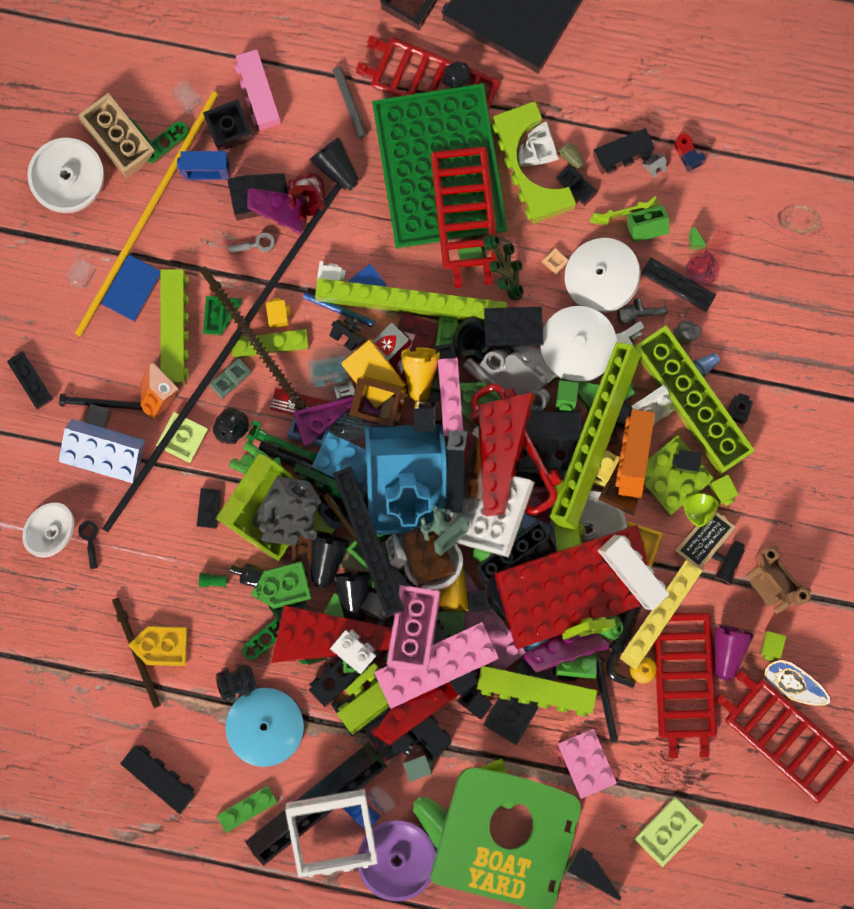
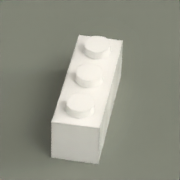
(396, 551)

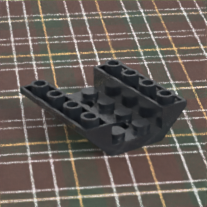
(549, 433)
(526, 547)

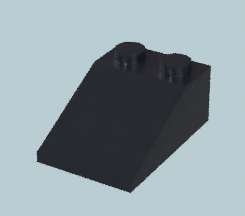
(239, 188)
(587, 869)

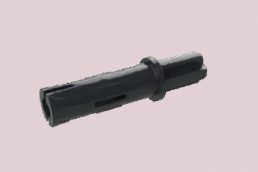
(275, 452)

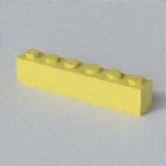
(661, 615)

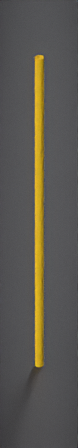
(144, 217)

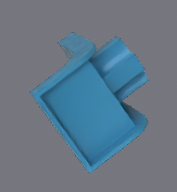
(404, 476)

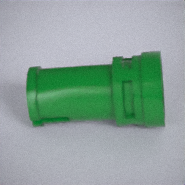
(207, 580)

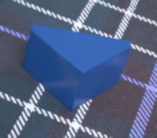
(368, 276)

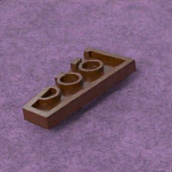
(610, 496)

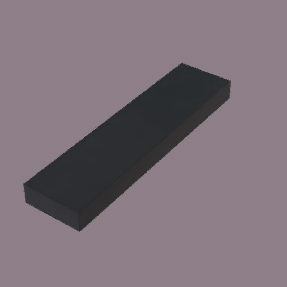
(678, 284)

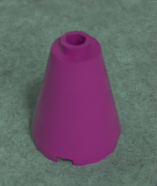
(730, 650)

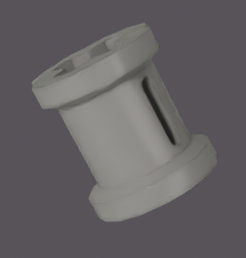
(350, 393)

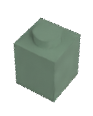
(418, 768)

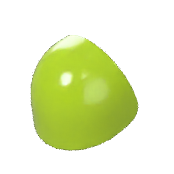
(700, 508)

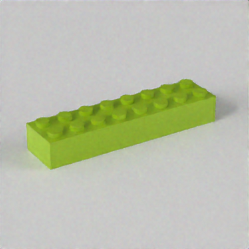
(694, 400)

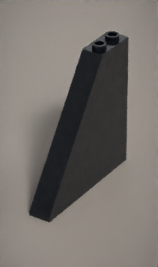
(515, 28)

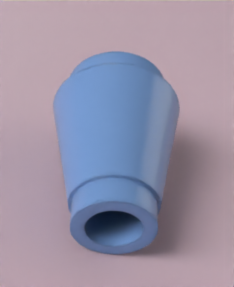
(706, 363)

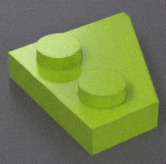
(589, 627)

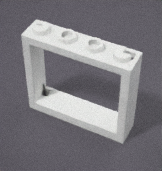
(327, 803)

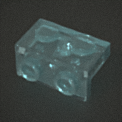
(327, 371)

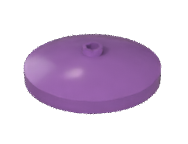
(402, 879)

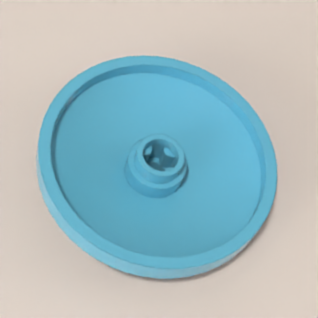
(283, 731)

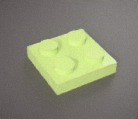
(186, 439)

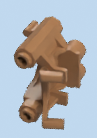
(775, 582)

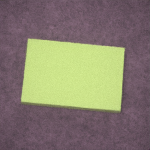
(668, 831)

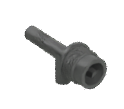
(629, 313)

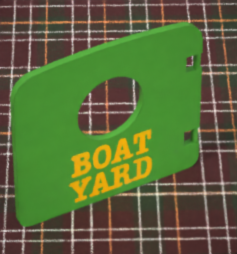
(475, 864)

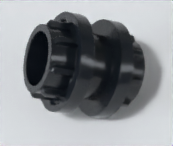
(235, 682)

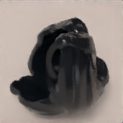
(230, 426)

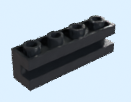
(158, 779)

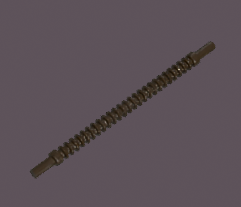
(216, 287)

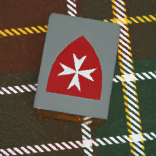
(390, 341)

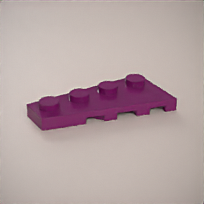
(558, 650)

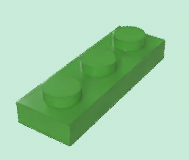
(247, 809)

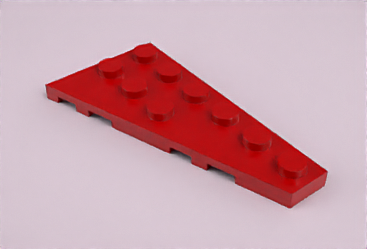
(312, 634)

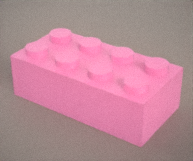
(414, 629)

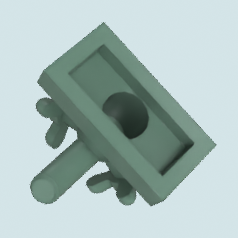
(447, 534)

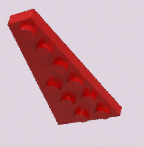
(501, 444)
(414, 711)

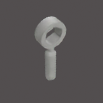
(247, 246)

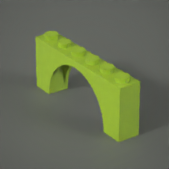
(539, 201)

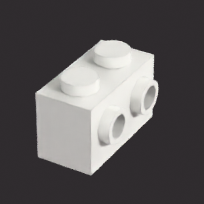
(354, 651)

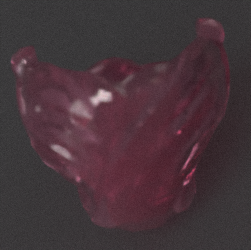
(708, 265)

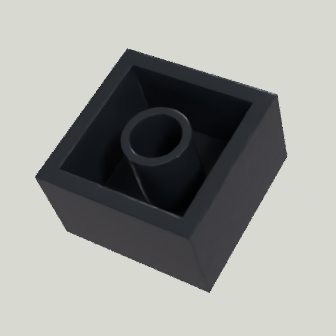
(228, 125)

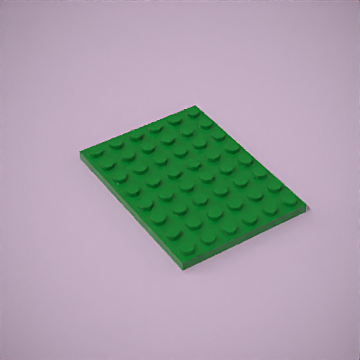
(408, 134)

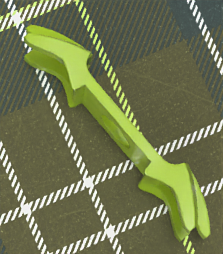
(603, 219)

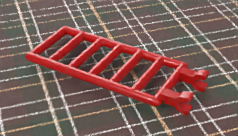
(387, 48)
(441, 210)
(672, 735)
(774, 758)

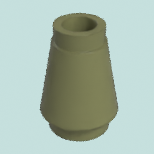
(571, 155)

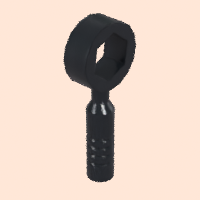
(91, 548)

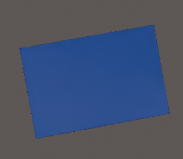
(131, 288)

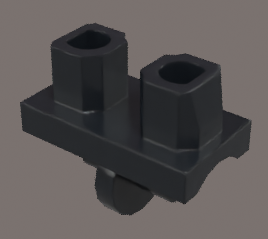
(340, 328)

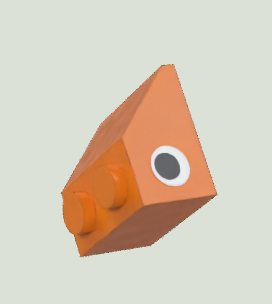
(156, 391)

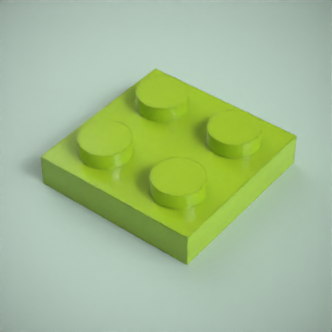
(356, 686)

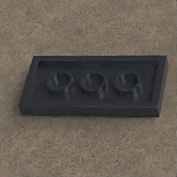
(510, 717)

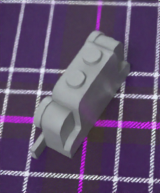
(512, 371)

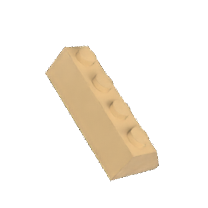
(116, 135)

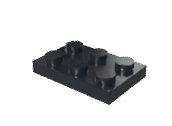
(513, 327)

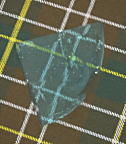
(348, 427)

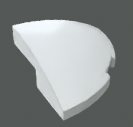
(538, 148)

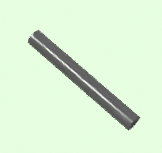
(349, 101)

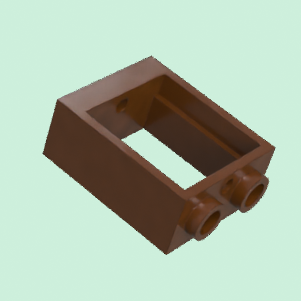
(360, 395)

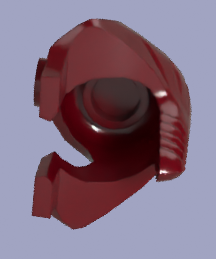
(308, 185)

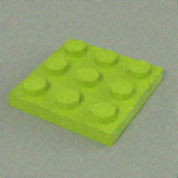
(672, 486)

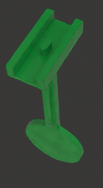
(262, 435)

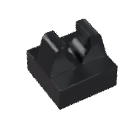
(478, 600)

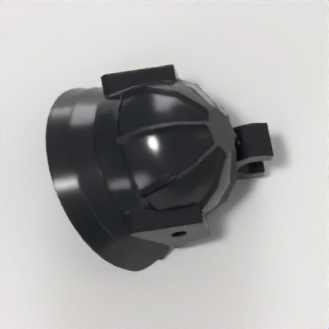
(470, 339)

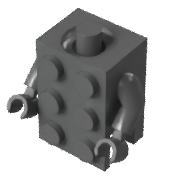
(287, 512)

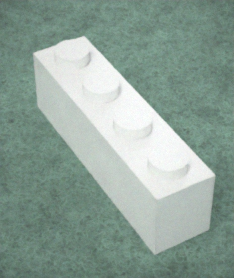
(633, 572)

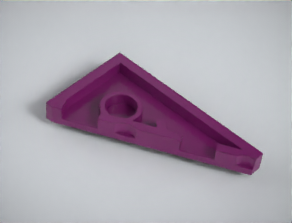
(317, 419)

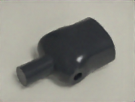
(248, 575)

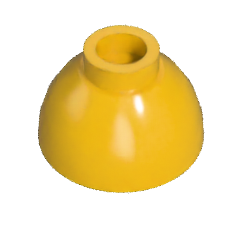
(645, 672)

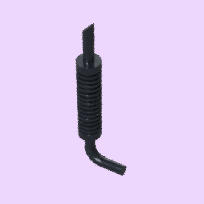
(618, 646)

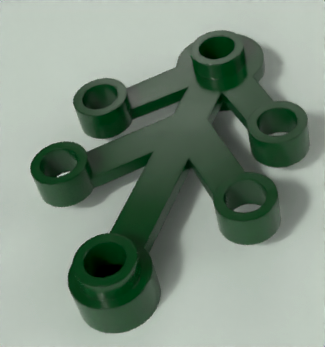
(503, 267)

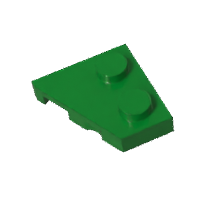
(215, 317)

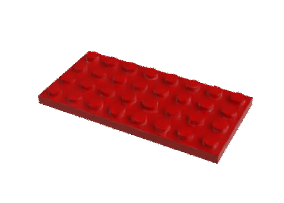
(563, 589)

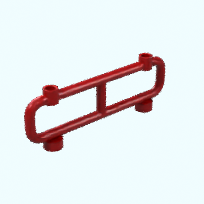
(550, 479)

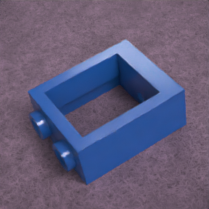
(204, 165)

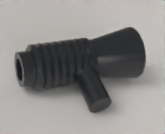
(730, 563)

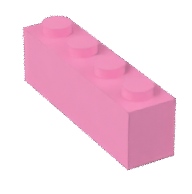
(258, 90)
(450, 396)

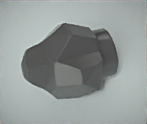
(687, 331)

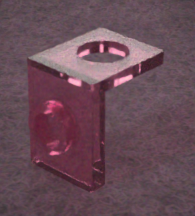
(538, 497)

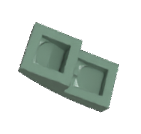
(230, 378)

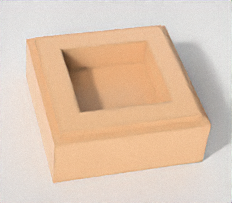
(555, 261)

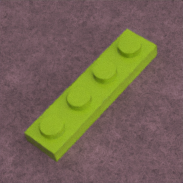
(273, 342)

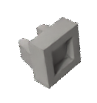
(653, 163)

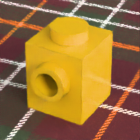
(277, 313)

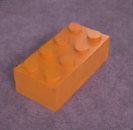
(635, 453)

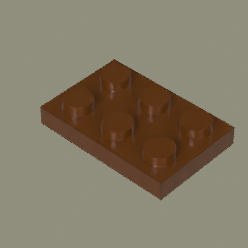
(424, 561)

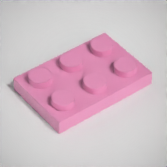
(587, 763)

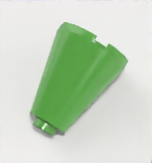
(431, 816)

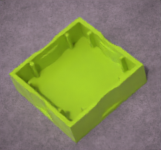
(246, 500)

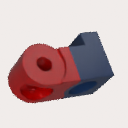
(688, 153)

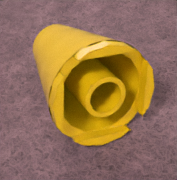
(420, 371)
(455, 595)

